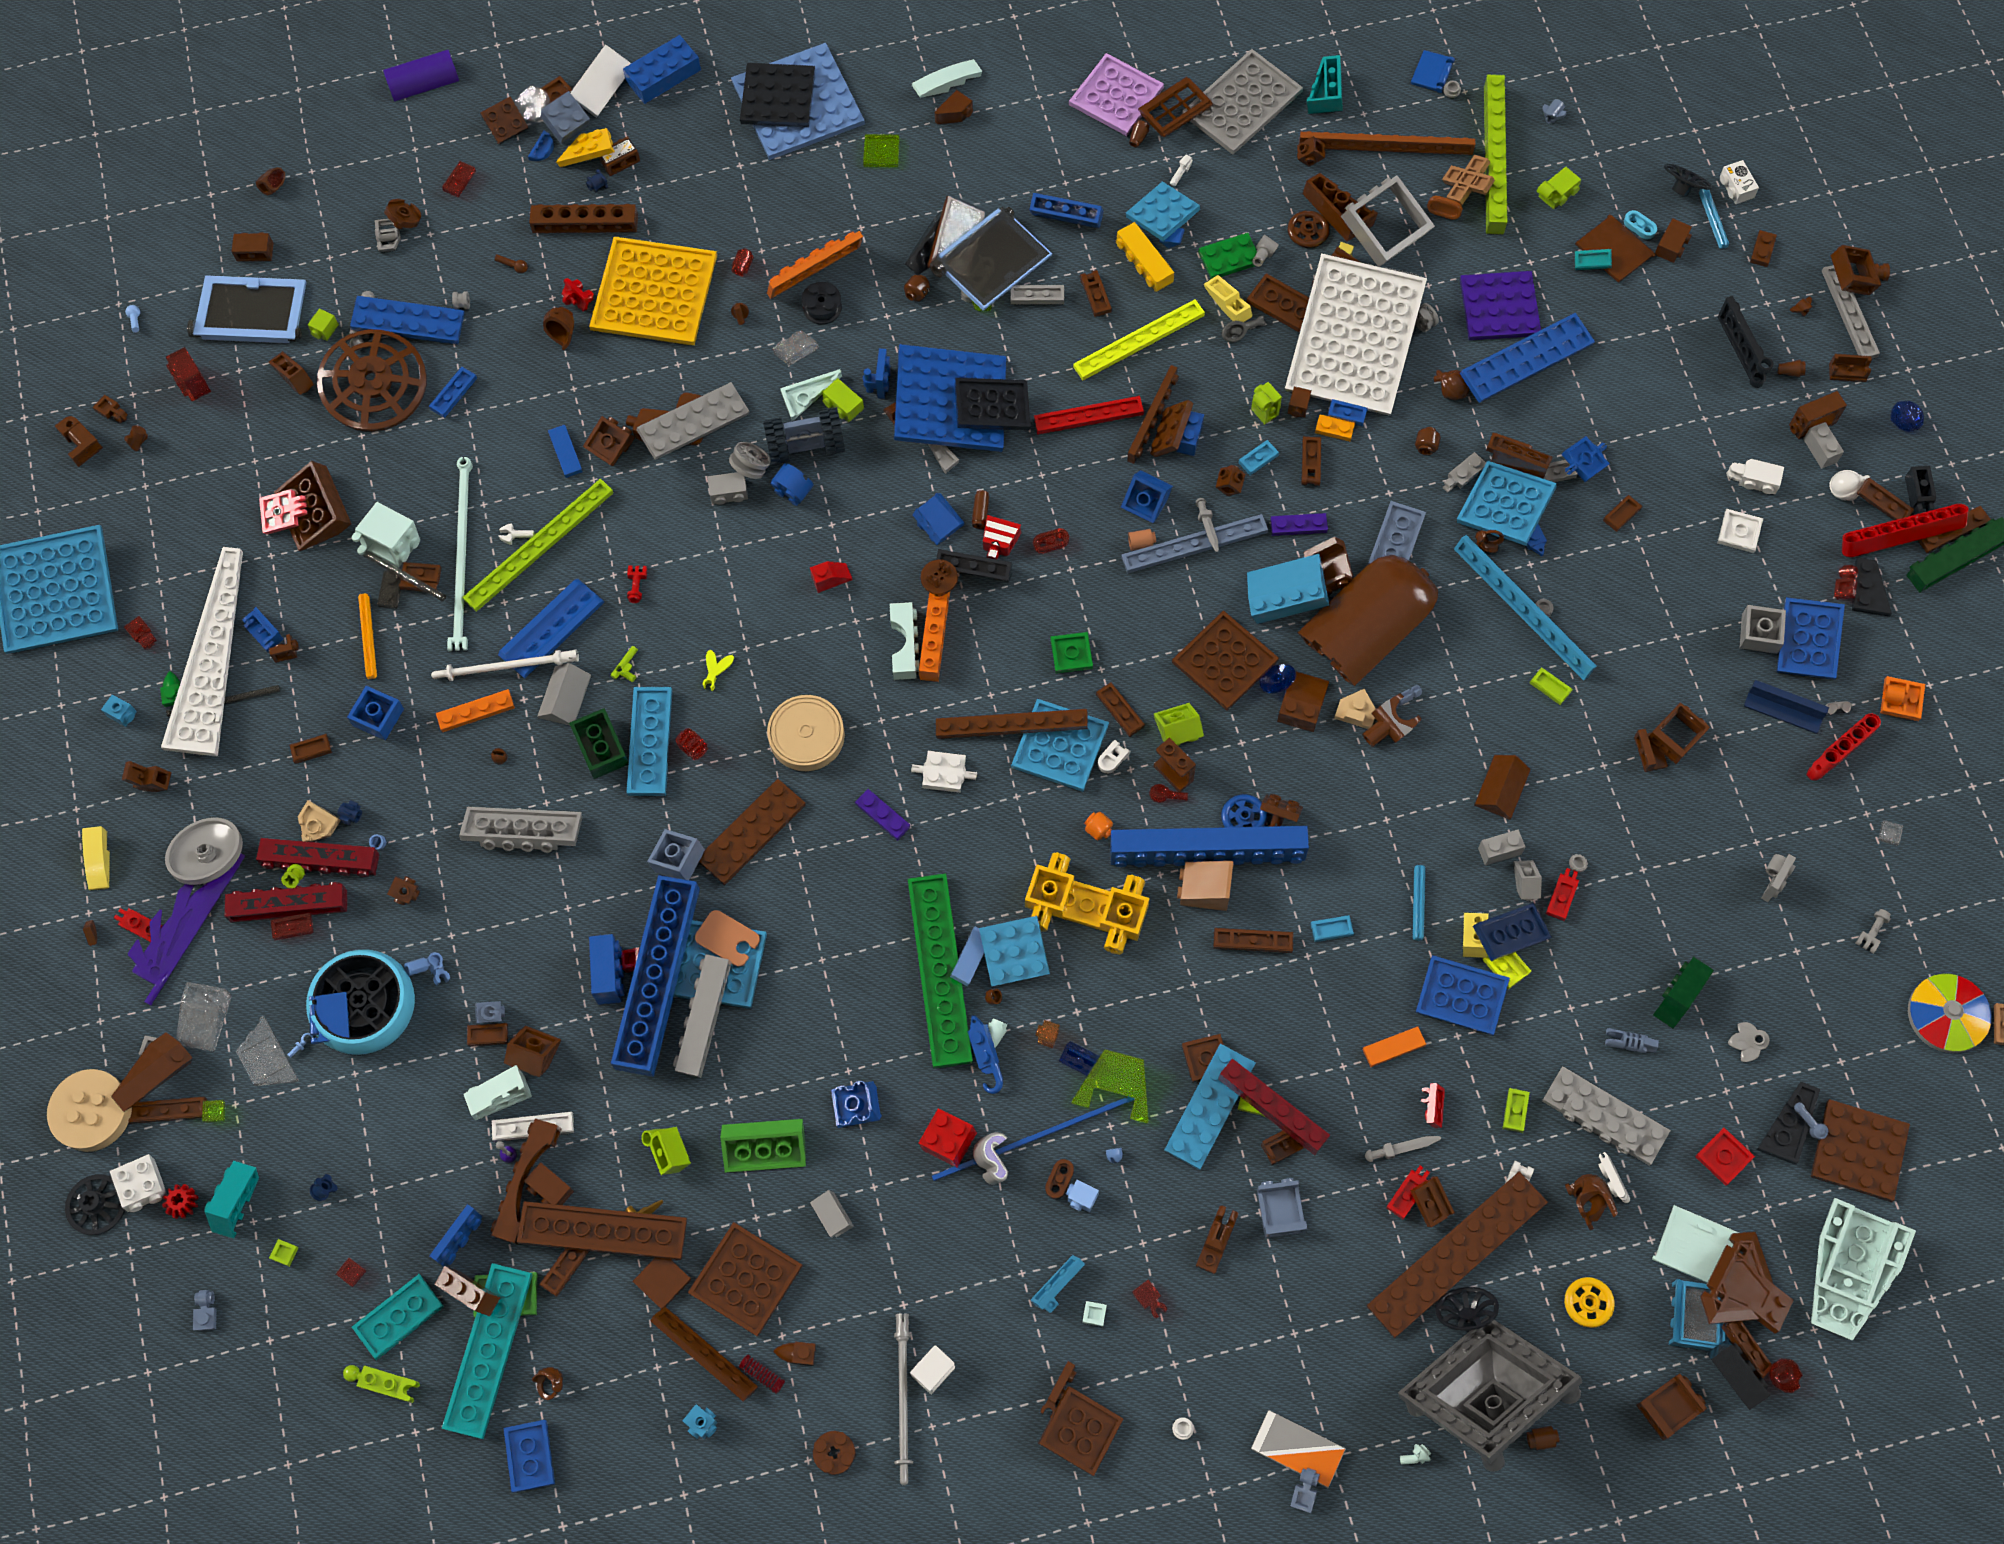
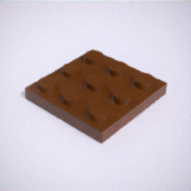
(1080, 1431)

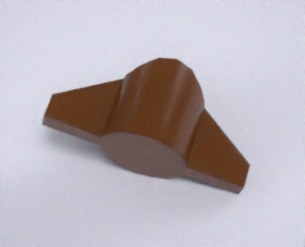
(1802, 306)

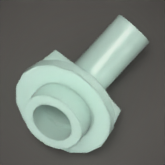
(1420, 1455)

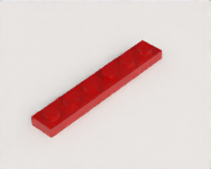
(1088, 415)

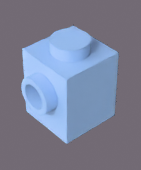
(1082, 1196)

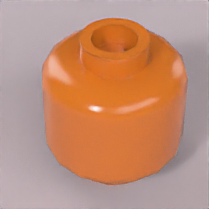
(1098, 826)

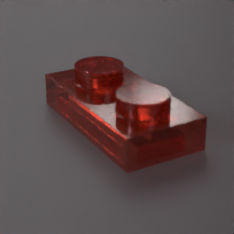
(459, 179)
(292, 926)

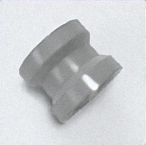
(461, 300)

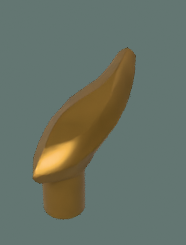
(647, 1210)

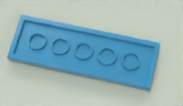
(649, 741)
(1206, 1111)

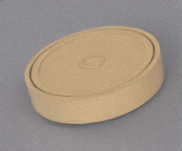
(806, 733)
(84, 1113)

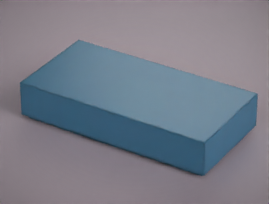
(1332, 928)

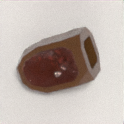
(271, 180)

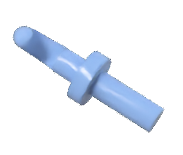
(299, 1046)

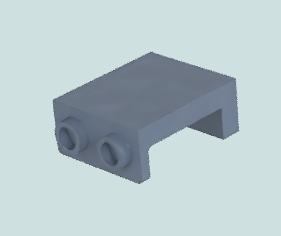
(1281, 1208)

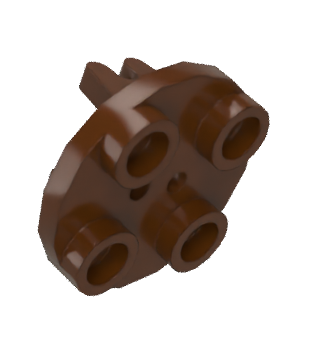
(933, 583)

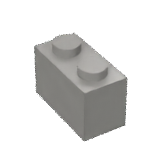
(1823, 445)
(727, 488)
(1501, 847)

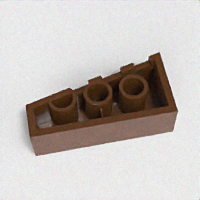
(1332, 202)

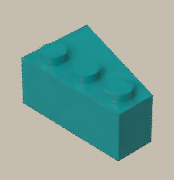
(230, 1197)

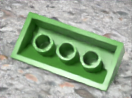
(763, 1145)

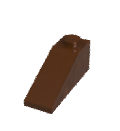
(292, 373)

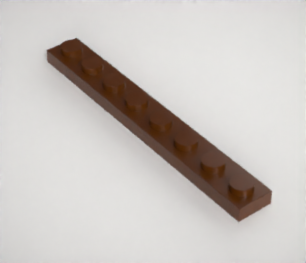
(1012, 723)

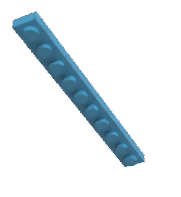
(1525, 607)

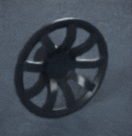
(1682, 184)
(91, 1204)
(1467, 1315)

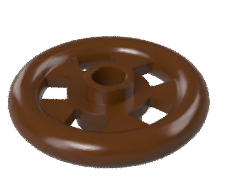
(1308, 242)

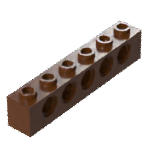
(591, 223)

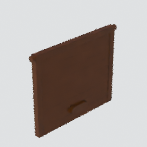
(1626, 248)

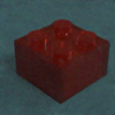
(187, 374)

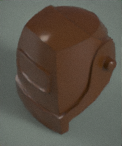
(559, 325)

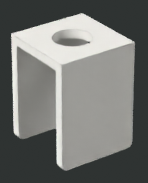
(932, 1369)

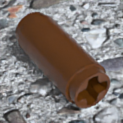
(980, 509)

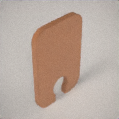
(722, 935)

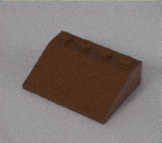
(325, 510)

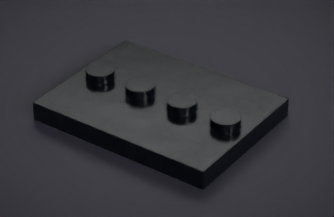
(992, 404)

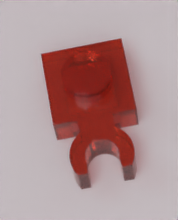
(1147, 1296)

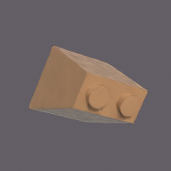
(1206, 884)

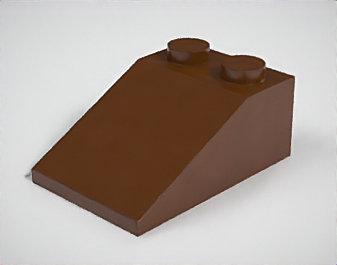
(1303, 702)

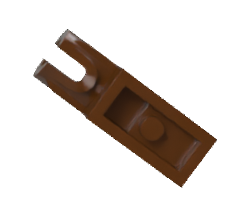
(1216, 1241)

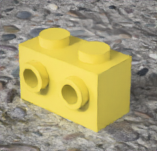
(1471, 944)

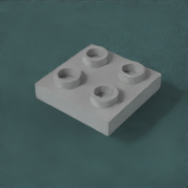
(1779, 869)

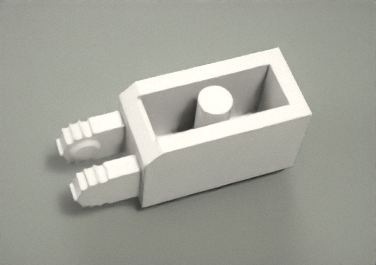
(1757, 475)

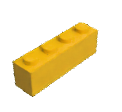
(1145, 257)

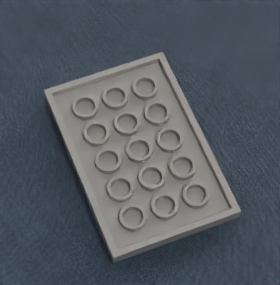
(1244, 101)

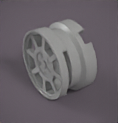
(1426, 318)

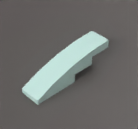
(943, 79)

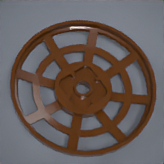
(374, 388)

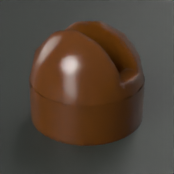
(498, 759)
(993, 993)

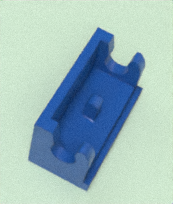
(262, 629)

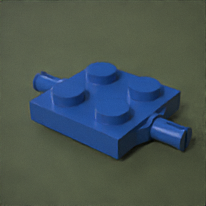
(1585, 458)

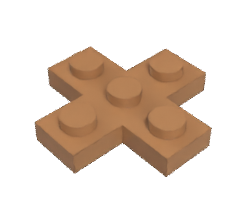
(1468, 179)

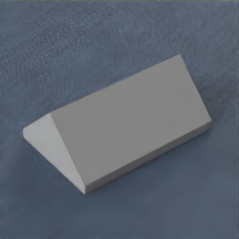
(564, 694)

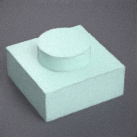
(1094, 1314)

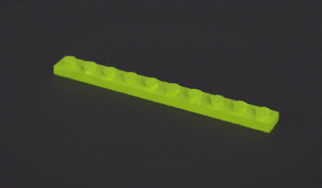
(538, 545)

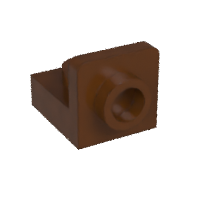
(284, 652)

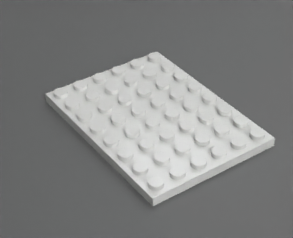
(1356, 333)

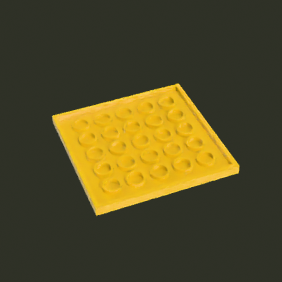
(653, 291)

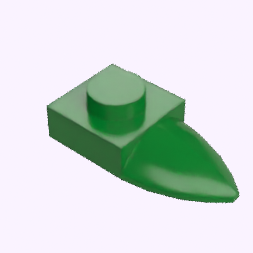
(169, 689)

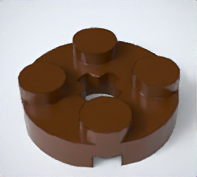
(402, 214)
(823, 1447)

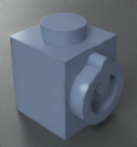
(489, 1012)

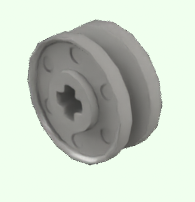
(749, 460)

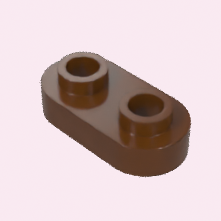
(1059, 1179)

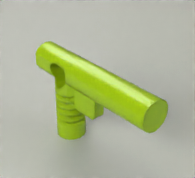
(625, 666)

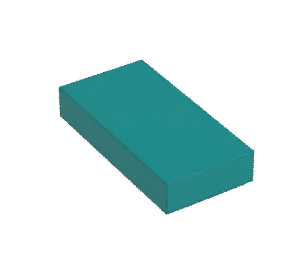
(1593, 259)

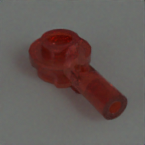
(1160, 793)

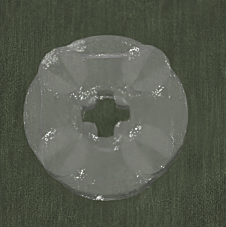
(525, 100)

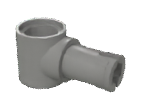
(1265, 249)

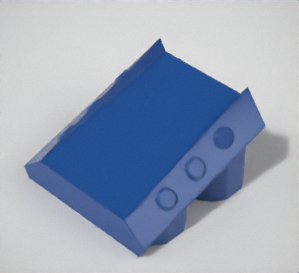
(937, 519)
(856, 1104)

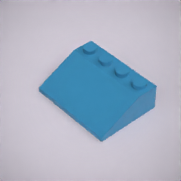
(1287, 589)

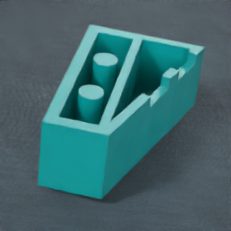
(1327, 89)

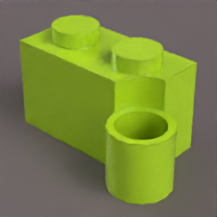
(1559, 188)
(1266, 402)
(667, 1149)

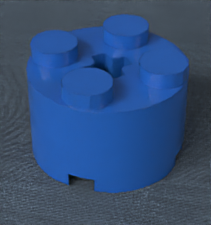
(791, 483)

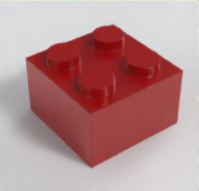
(947, 1137)

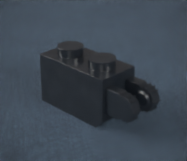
(1920, 488)

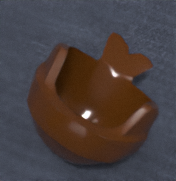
(1452, 384)

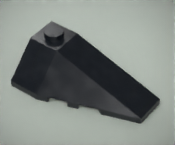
(920, 256)

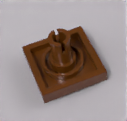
(1281, 809)

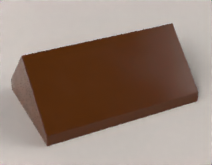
(1521, 458)
(1503, 785)

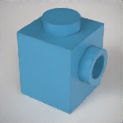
(119, 710)

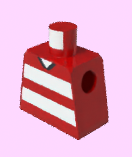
(1000, 536)

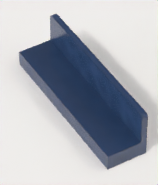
(1785, 706)

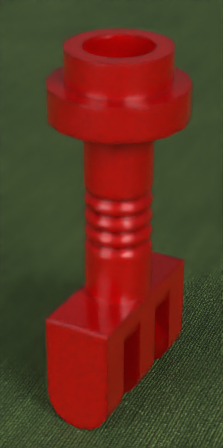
(634, 595)

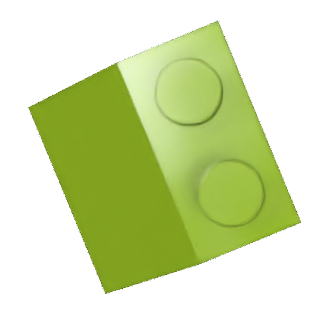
(1179, 724)

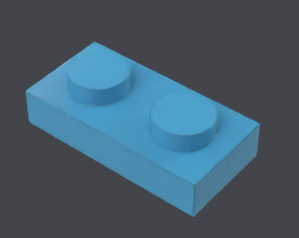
(1258, 457)

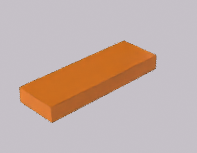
(1394, 1046)

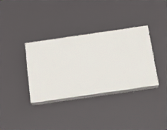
(600, 81)

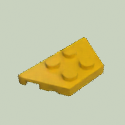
(587, 147)

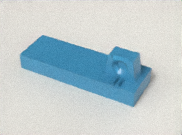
(1045, 1296)

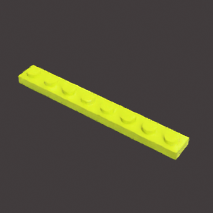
(1138, 339)

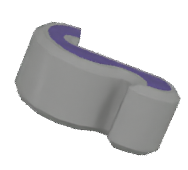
(988, 1159)

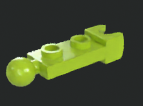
(381, 1382)

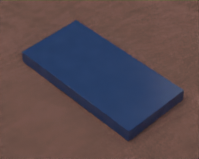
(1512, 932)

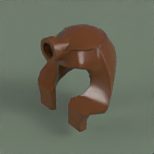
(1595, 1190)

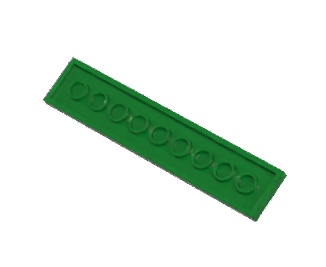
(937, 960)

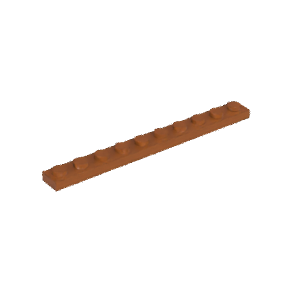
(1393, 143)

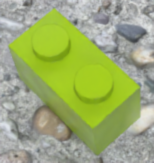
(843, 398)

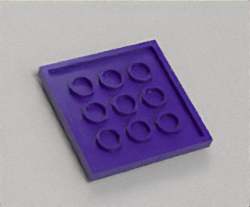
(1500, 305)

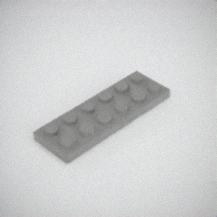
(693, 420)

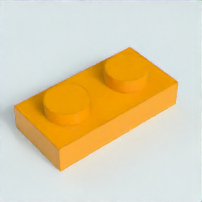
(1334, 428)

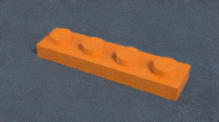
(475, 710)

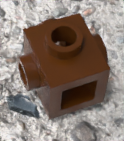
(1311, 151)
(1230, 480)
(396, 890)

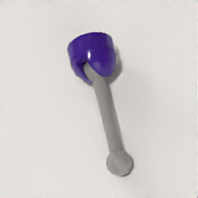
(506, 1151)

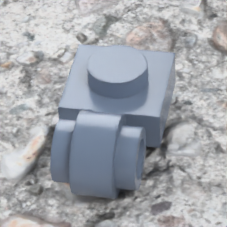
(205, 1317)
(1304, 1496)

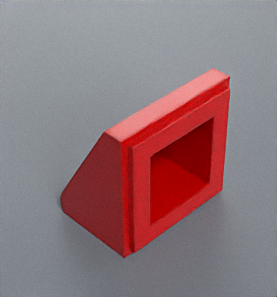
(629, 959)

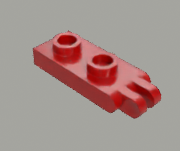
(1563, 895)
(135, 923)
(1403, 1199)

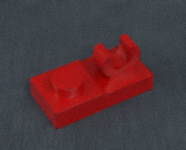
(1435, 1104)

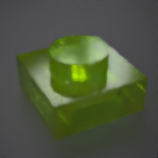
(213, 1111)

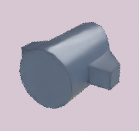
(1554, 111)

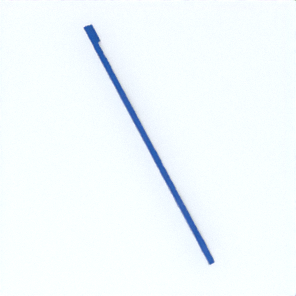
(1037, 1136)

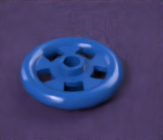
(1240, 800)

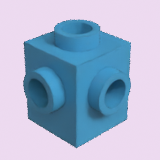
(694, 1418)

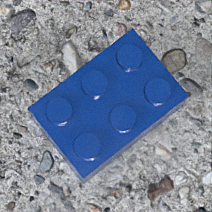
(606, 969)

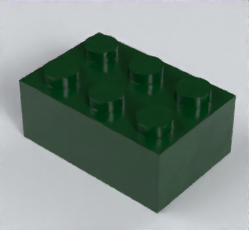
(599, 743)

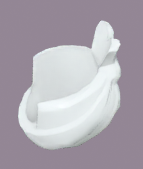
(1846, 484)

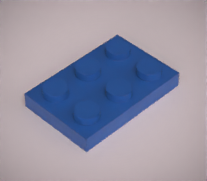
(456, 1236)
(529, 1456)

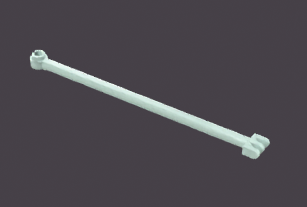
(458, 638)

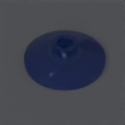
(1278, 678)

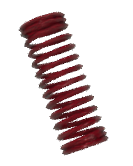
(780, 1382)

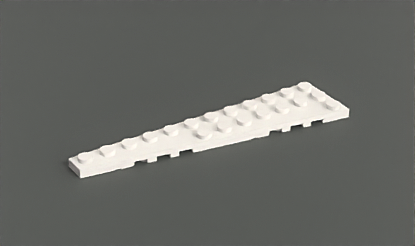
(201, 695)

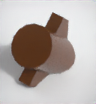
(136, 437)

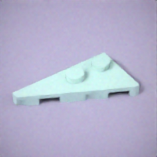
(803, 394)

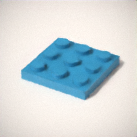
(1162, 211)
(1014, 951)

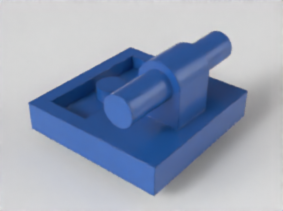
(880, 379)

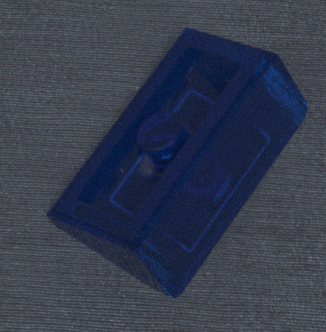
(1078, 1058)

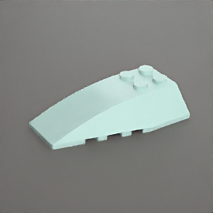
(1855, 1266)

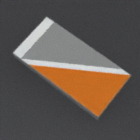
(1297, 1447)

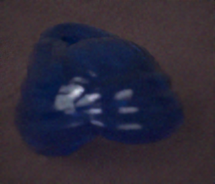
(1907, 416)

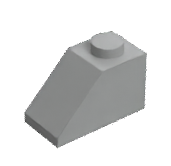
(1527, 880)

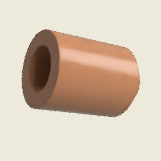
(1141, 539)

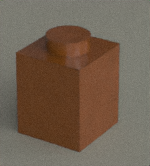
(1299, 402)

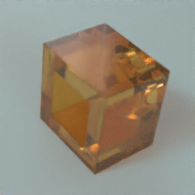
(1047, 1033)

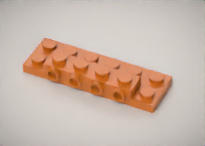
(814, 263)

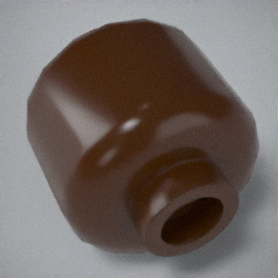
(917, 288)

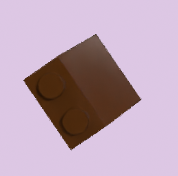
(531, 1051)

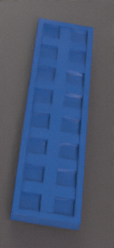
(1527, 357)

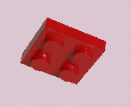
(1724, 1156)

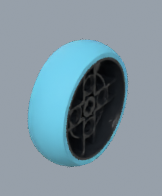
(386, 976)

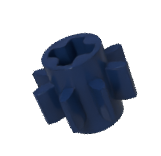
(349, 812)

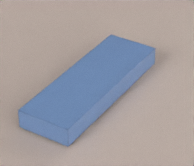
(969, 958)

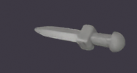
(1205, 516)
(1389, 1150)

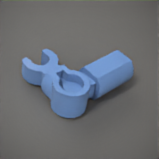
(433, 963)

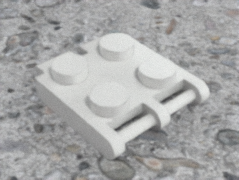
(1616, 1184)

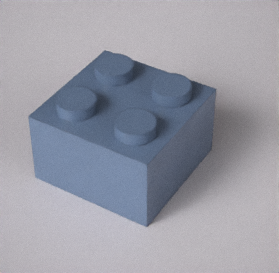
(564, 117)
(676, 855)

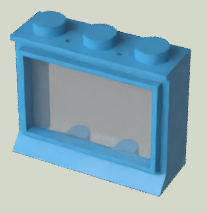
(1690, 1320)

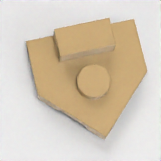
(1356, 709)
(316, 822)

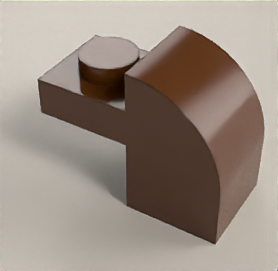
(146, 779)

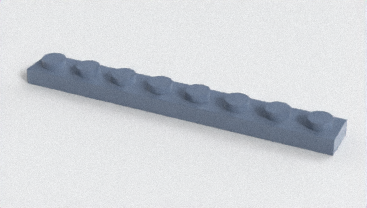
(1193, 544)

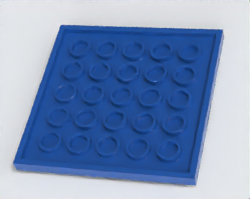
(928, 401)

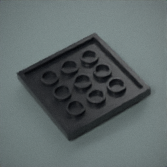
(777, 95)

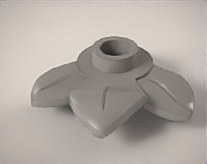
(1746, 1041)

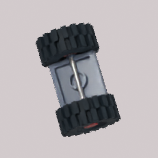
(804, 435)

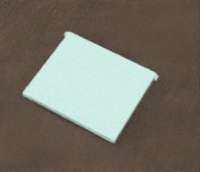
(1692, 1244)

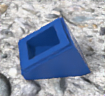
(1174, 239)

